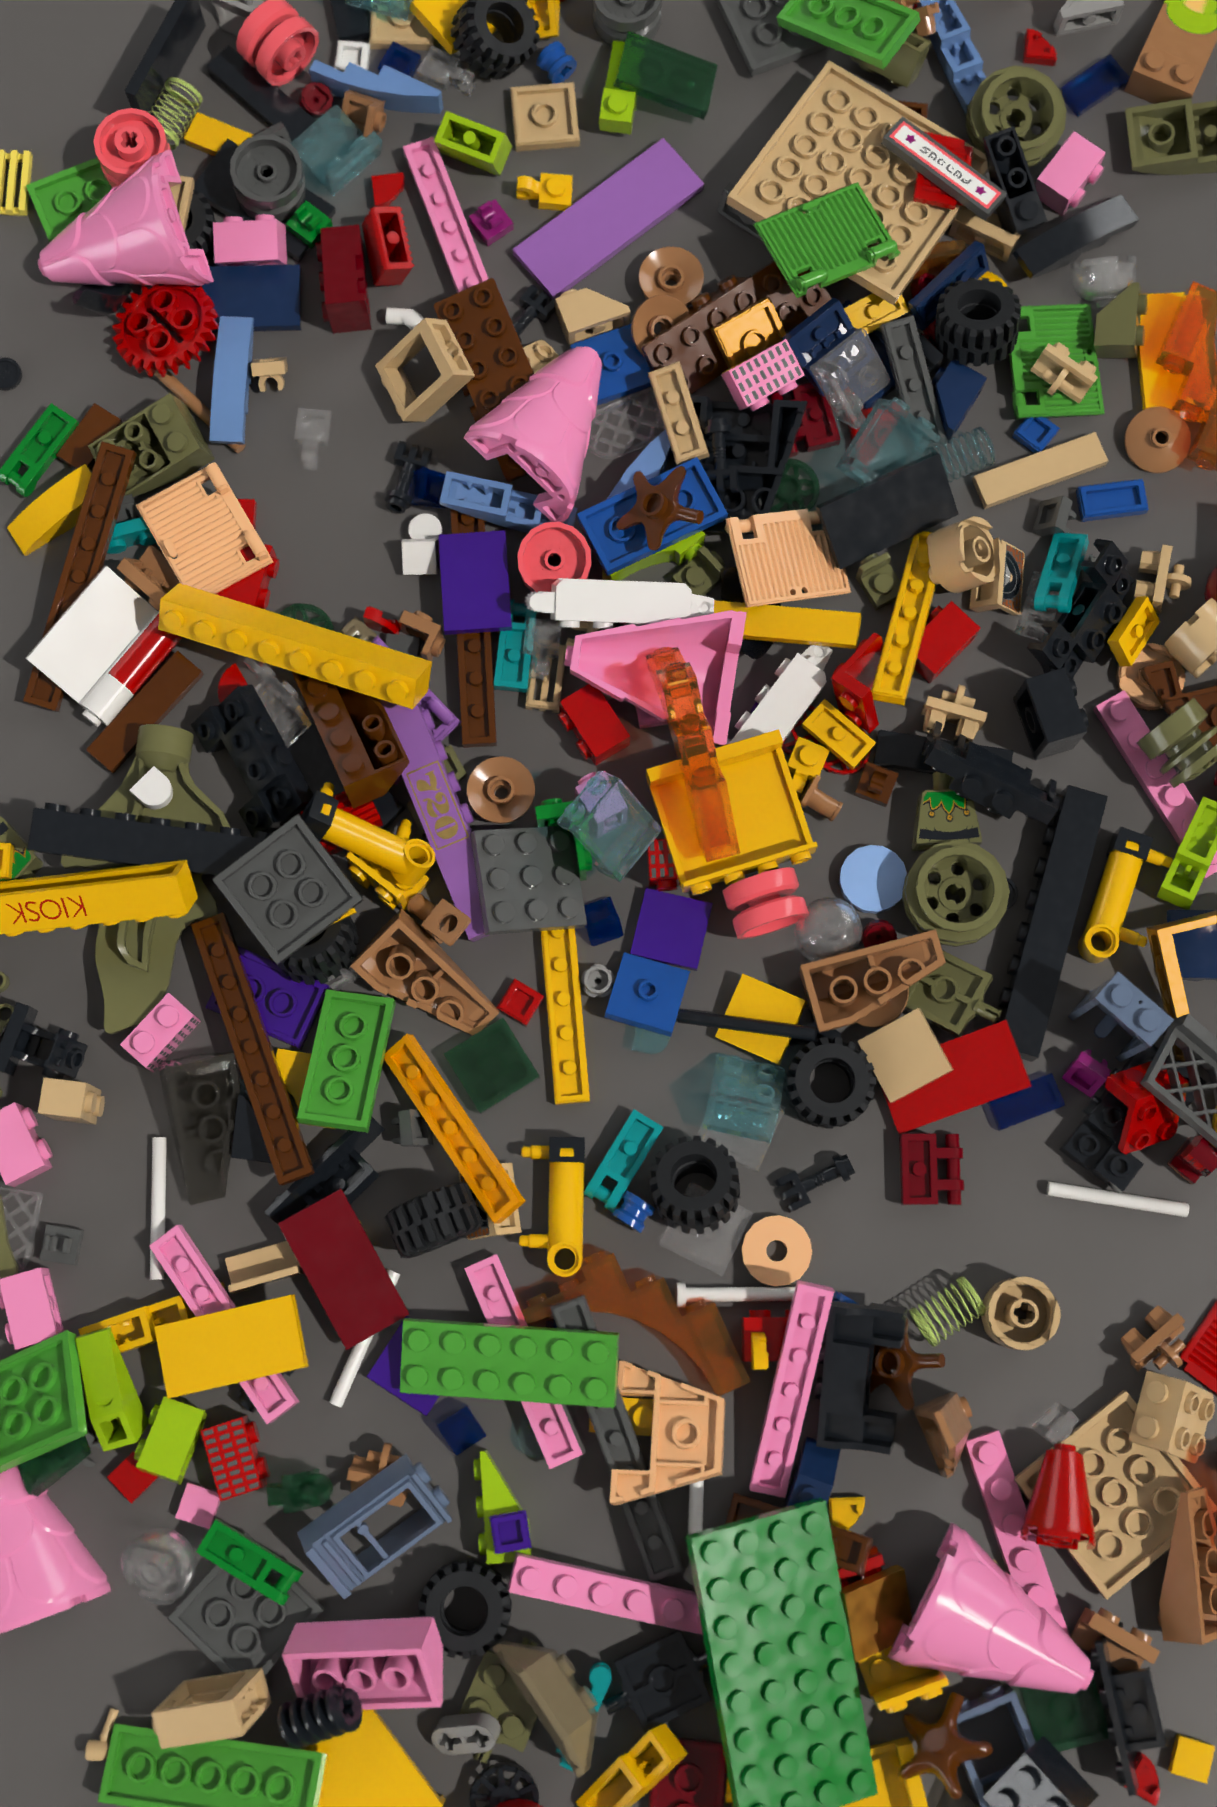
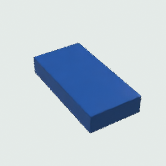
(1112, 500)

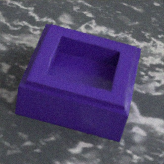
(510, 1531)

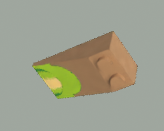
(1175, 51)

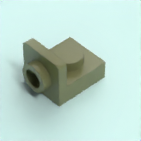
(702, 572)
(878, 580)

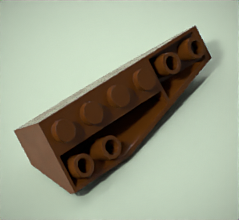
(356, 738)

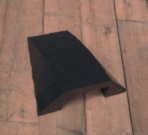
(756, 447)

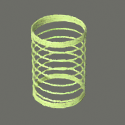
(178, 97)
(923, 1325)

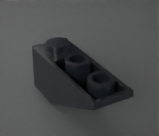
(1009, 170)

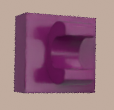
(491, 222)
(1086, 1073)

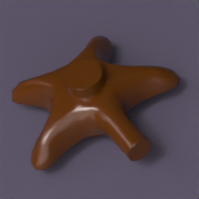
(658, 507)
(897, 1367)
(942, 1747)

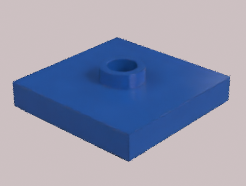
(623, 366)
(647, 994)

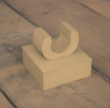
(269, 369)

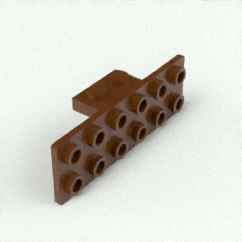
(692, 339)
(492, 351)

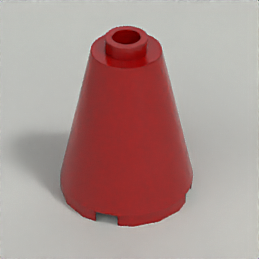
(1060, 1502)

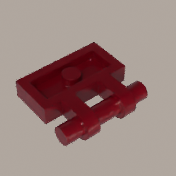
(818, 422)
(920, 1172)

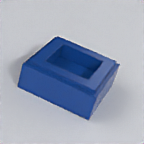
(1035, 433)

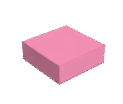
(198, 1505)

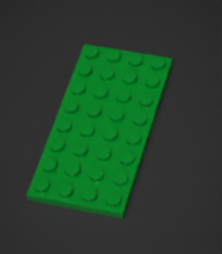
(782, 1660)

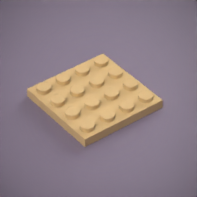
(1130, 1495)

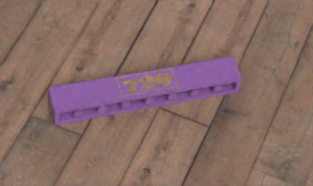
(439, 808)

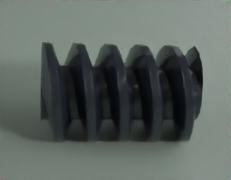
(319, 1716)

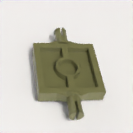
(953, 995)
(498, 1695)

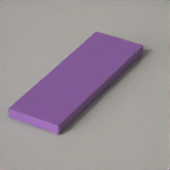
(608, 219)

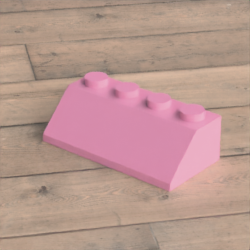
(382, 1660)

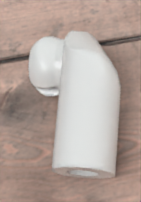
(403, 316)

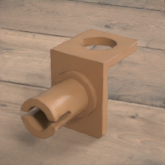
(819, 800)
(439, 919)

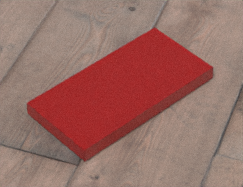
(984, 1070)

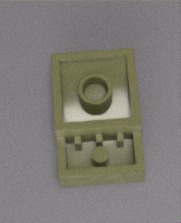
(1173, 137)

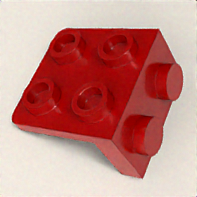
(854, 681)
(1147, 1117)

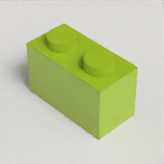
(473, 143)
(170, 1440)

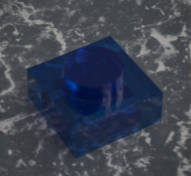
(401, 59)

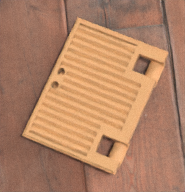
(204, 532)
(784, 558)

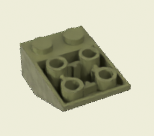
(165, 445)

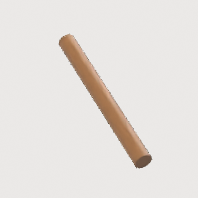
(191, 402)

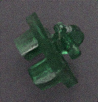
(300, 1491)

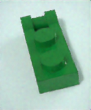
(38, 449)
(248, 1561)

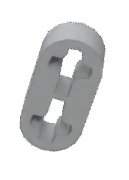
(466, 1733)

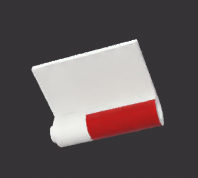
(103, 647)

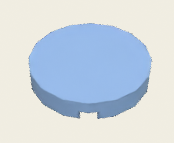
(872, 879)

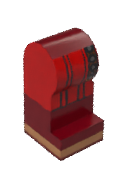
(1194, 1159)

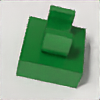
(307, 222)

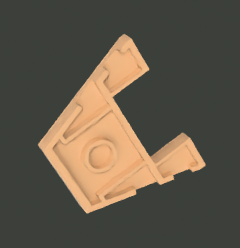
(685, 1435)

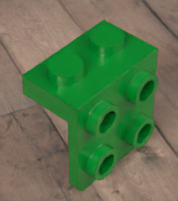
(547, 815)

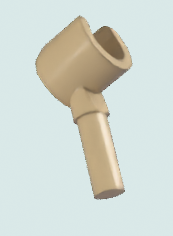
(98, 1749)

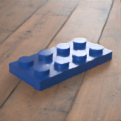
(624, 547)

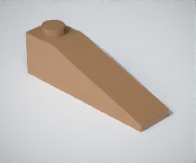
(415, 969)
(858, 982)
(945, 1429)
(1190, 1576)

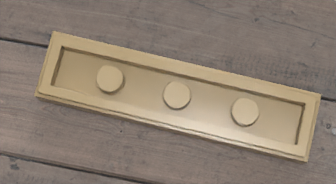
(1040, 470)

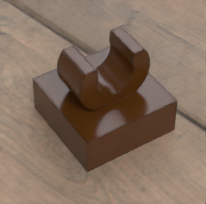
(876, 784)

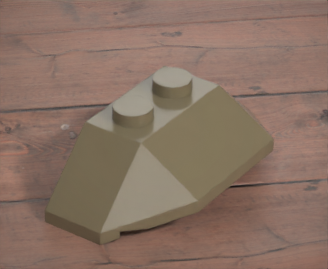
(555, 1697)

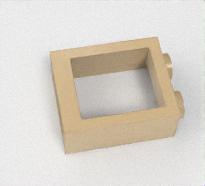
(448, 358)
(211, 1708)

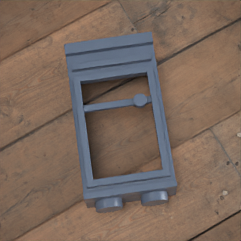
(1129, 1009)
(334, 1558)
(992, 1698)

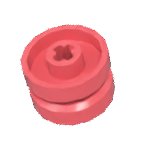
(277, 41)
(127, 142)
(547, 541)
(765, 903)

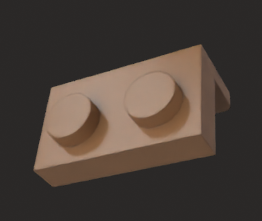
(149, 574)
(1125, 1649)

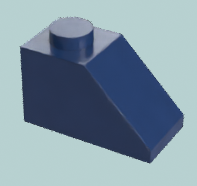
(956, 393)
(813, 1474)

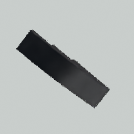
(1075, 236)

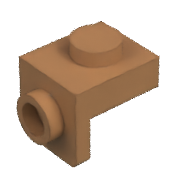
(364, 112)
(421, 626)

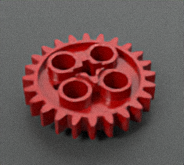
(149, 344)

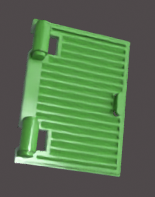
(826, 239)
(1052, 324)

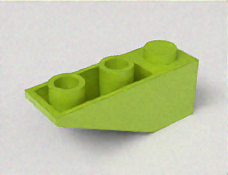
(109, 1391)
(495, 1500)

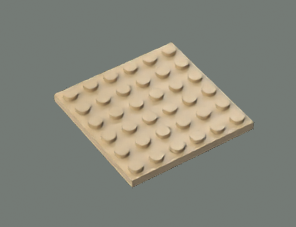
(836, 142)

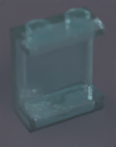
(886, 441)
(610, 824)

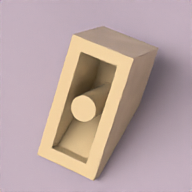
(589, 314)

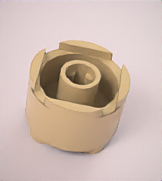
(964, 555)
(1196, 640)
(1036, 1300)

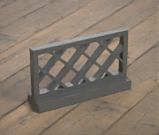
(1198, 1048)

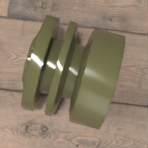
(1183, 743)

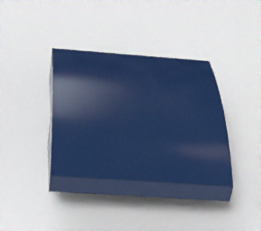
(818, 336)
(1195, 948)

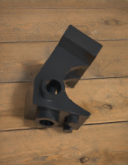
(23, 1041)

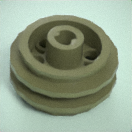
(1029, 87)
(976, 865)

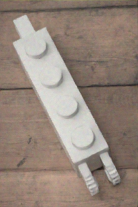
(617, 602)
(789, 697)

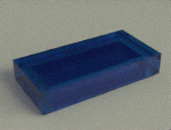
(1094, 85)
(1027, 1103)

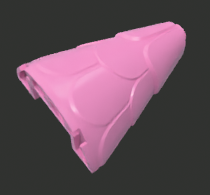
(129, 236)
(547, 428)
(617, 664)
(40, 1558)
(987, 1626)

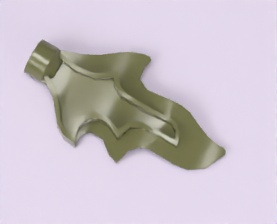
(139, 956)

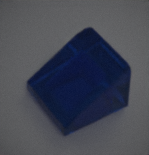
(427, 487)
(602, 922)
(461, 1430)

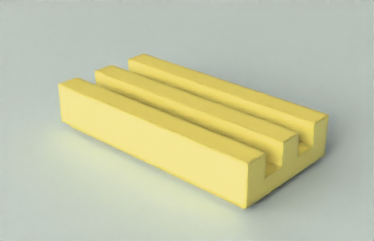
(15, 158)

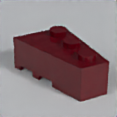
(344, 279)

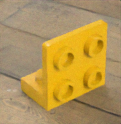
(389, 890)
(894, 1684)

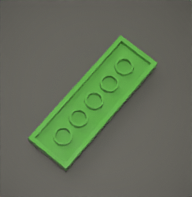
(509, 1362)
(207, 1773)

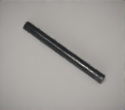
(747, 1025)

